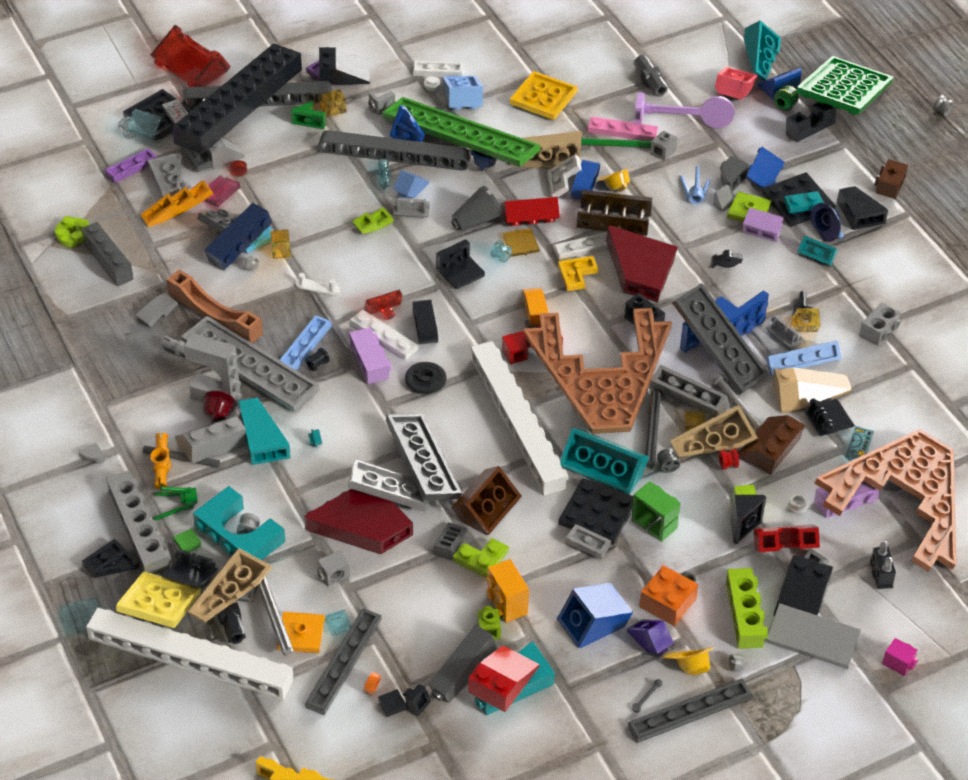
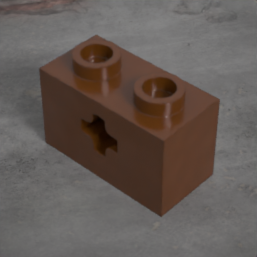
(891, 178)

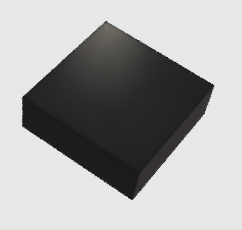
(392, 703)

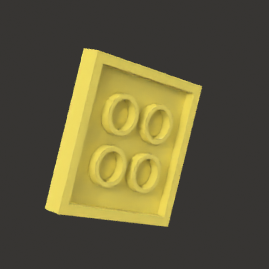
(158, 600)

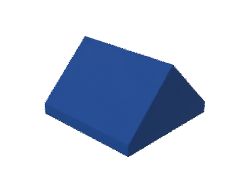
(775, 83)

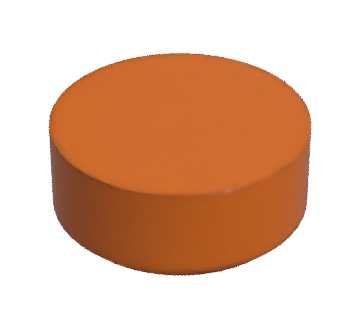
(372, 683)

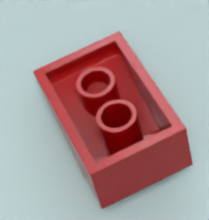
(501, 677)

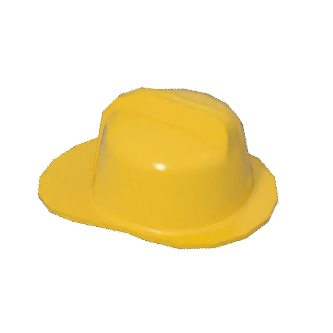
(616, 180)
(692, 661)

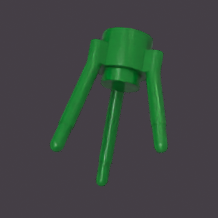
(187, 495)

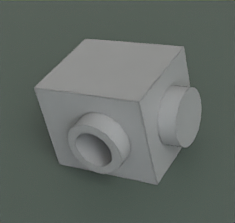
(663, 145)

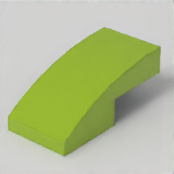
(369, 223)

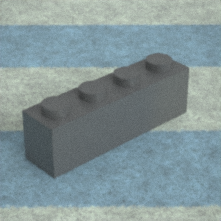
(107, 254)

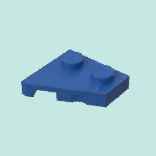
(406, 127)

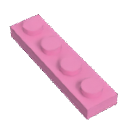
(622, 129)

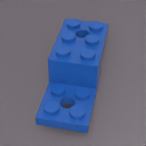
(742, 318)

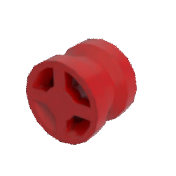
(728, 459)

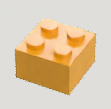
(507, 590)

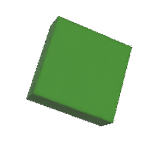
(187, 540)

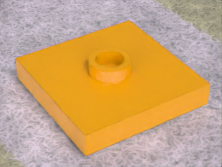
(304, 631)

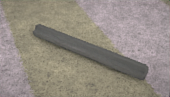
(652, 431)

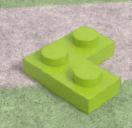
(478, 560)

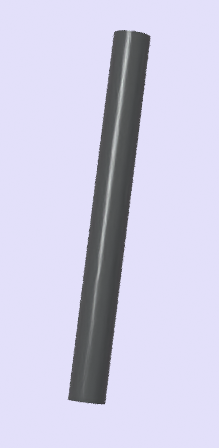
(182, 456)

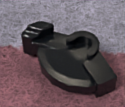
(726, 259)

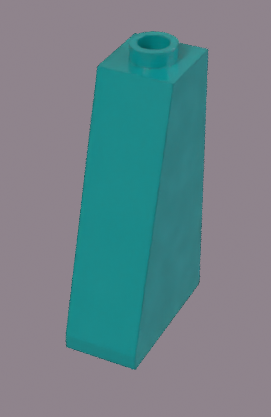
(262, 436)
(540, 680)

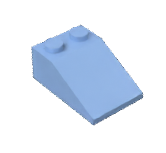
(463, 92)

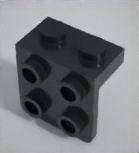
(457, 265)

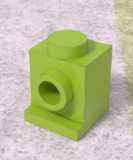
(489, 620)

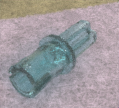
(384, 173)

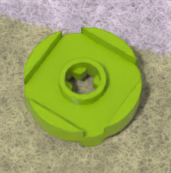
(67, 225)

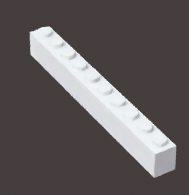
(519, 418)
(190, 653)

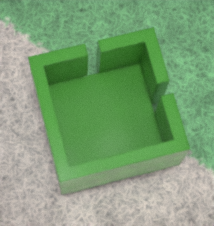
(650, 504)

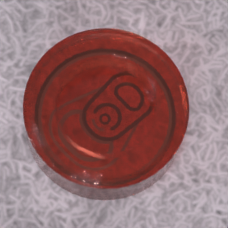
(238, 168)

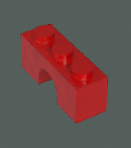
(516, 347)
(786, 537)

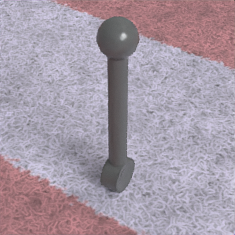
(637, 706)

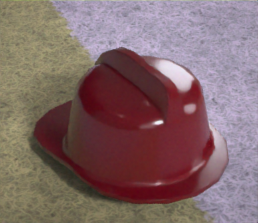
(217, 404)

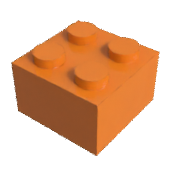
(668, 595)

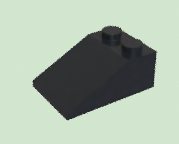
(342, 67)
(805, 585)

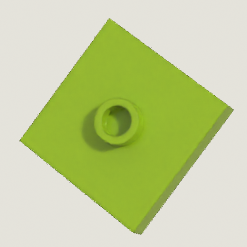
(745, 201)

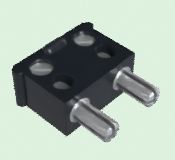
(882, 566)

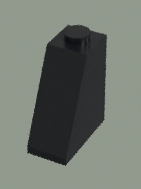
(860, 208)

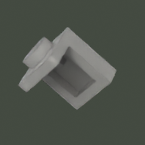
(382, 102)

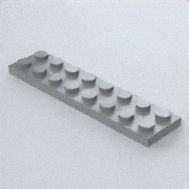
(260, 367)

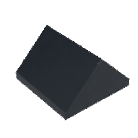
(746, 515)

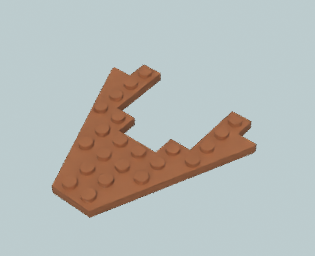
(603, 396)
(919, 467)

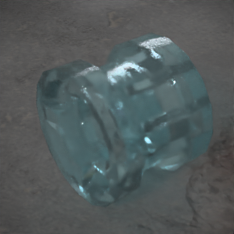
(501, 251)

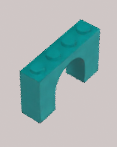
(223, 507)

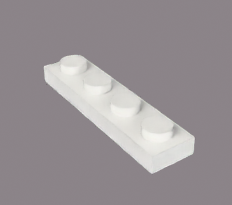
(387, 336)

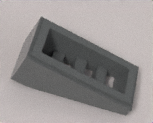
(446, 551)

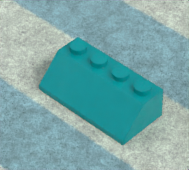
(603, 460)

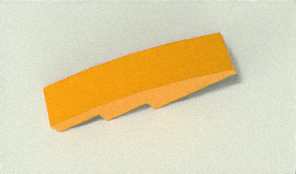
(170, 207)

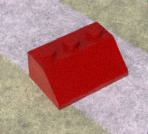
(530, 210)

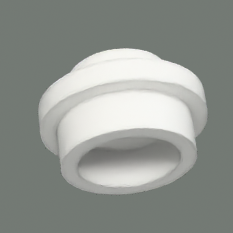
(432, 83)
(797, 503)

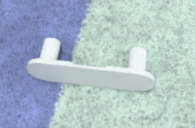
(311, 285)

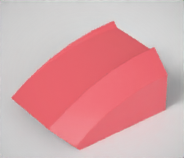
(734, 82)

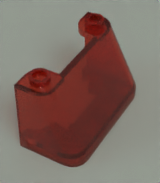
(189, 59)

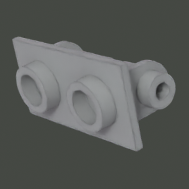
(418, 208)
(785, 333)

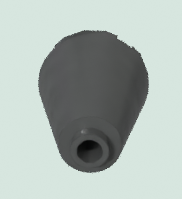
(476, 210)

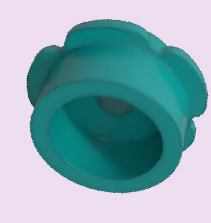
(315, 437)

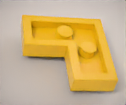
(574, 269)

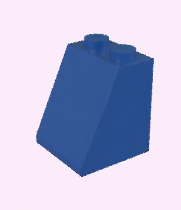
(593, 613)

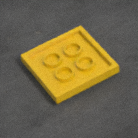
(543, 95)

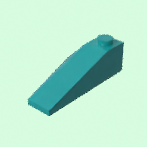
(761, 46)

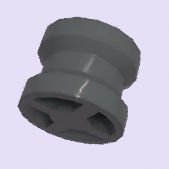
(668, 460)

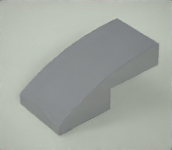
(156, 308)

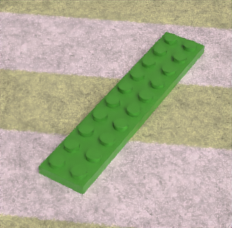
(466, 132)

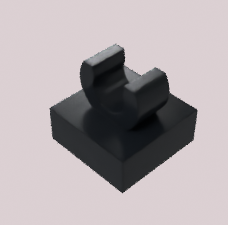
(417, 699)

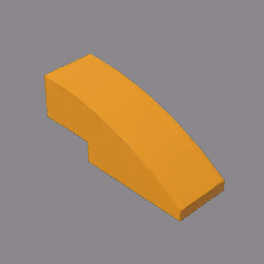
(534, 304)

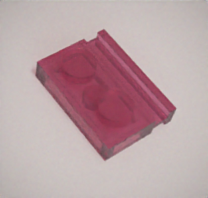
(222, 190)

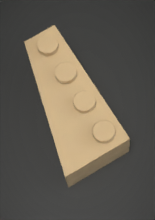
(554, 149)

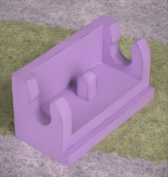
(762, 224)

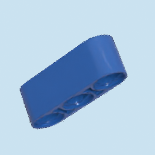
(585, 178)

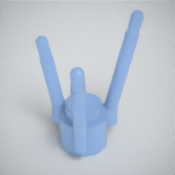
(695, 194)

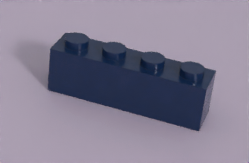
(238, 236)

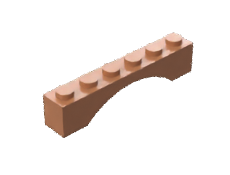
(188, 292)

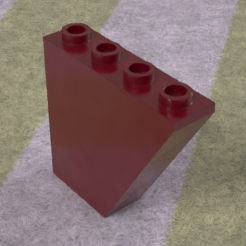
(640, 262)
(360, 521)

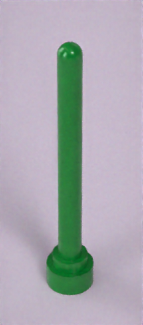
(612, 142)

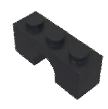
(800, 126)

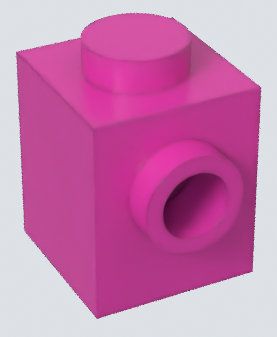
(900, 657)

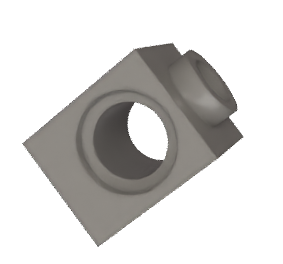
(333, 568)

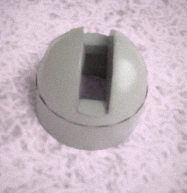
(252, 263)
(736, 662)

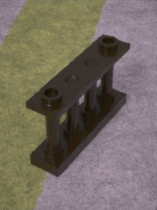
(617, 203)

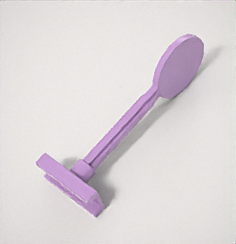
(715, 111)

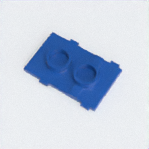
(765, 168)

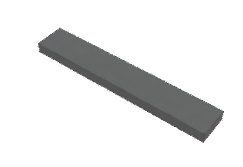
(343, 661)
(689, 710)

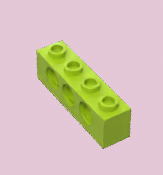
(745, 608)

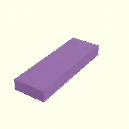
(130, 165)

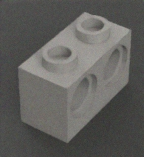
(880, 324)

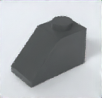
(733, 172)

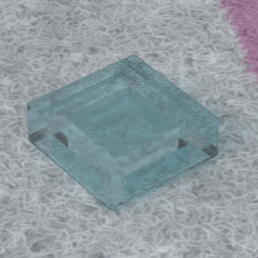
(338, 622)

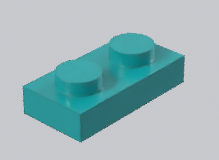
(802, 202)
(817, 250)

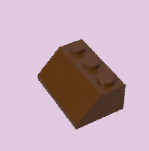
(774, 442)
(487, 500)

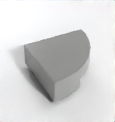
(92, 452)

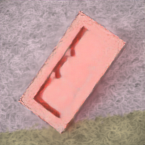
(384, 303)

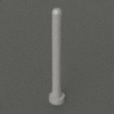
(719, 380)

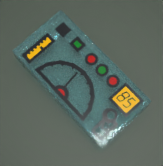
(859, 443)

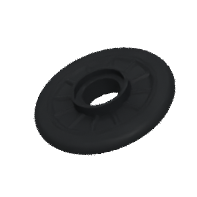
(417, 384)

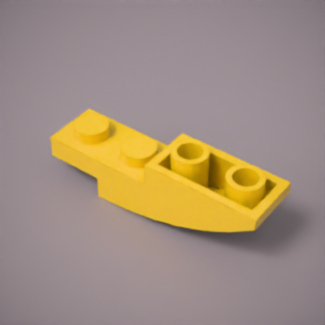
(272, 770)

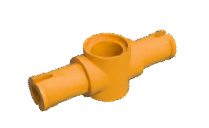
(162, 467)

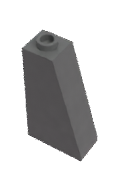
(456, 670)

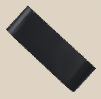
(425, 321)

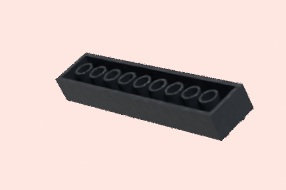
(237, 98)

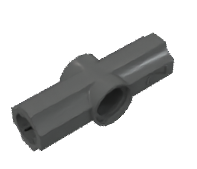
(650, 75)

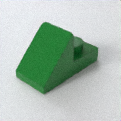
(306, 116)

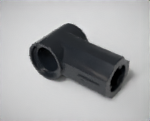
(231, 621)

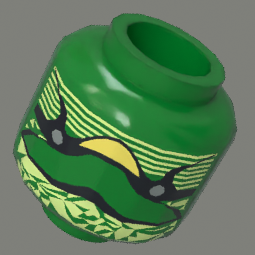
(786, 97)

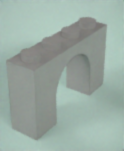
(220, 358)

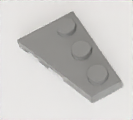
(167, 173)

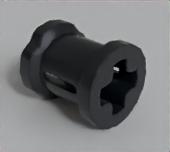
(317, 359)

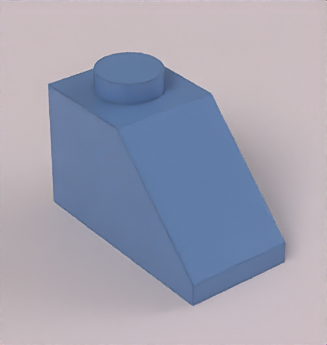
(409, 184)

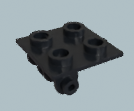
(827, 416)
(191, 569)

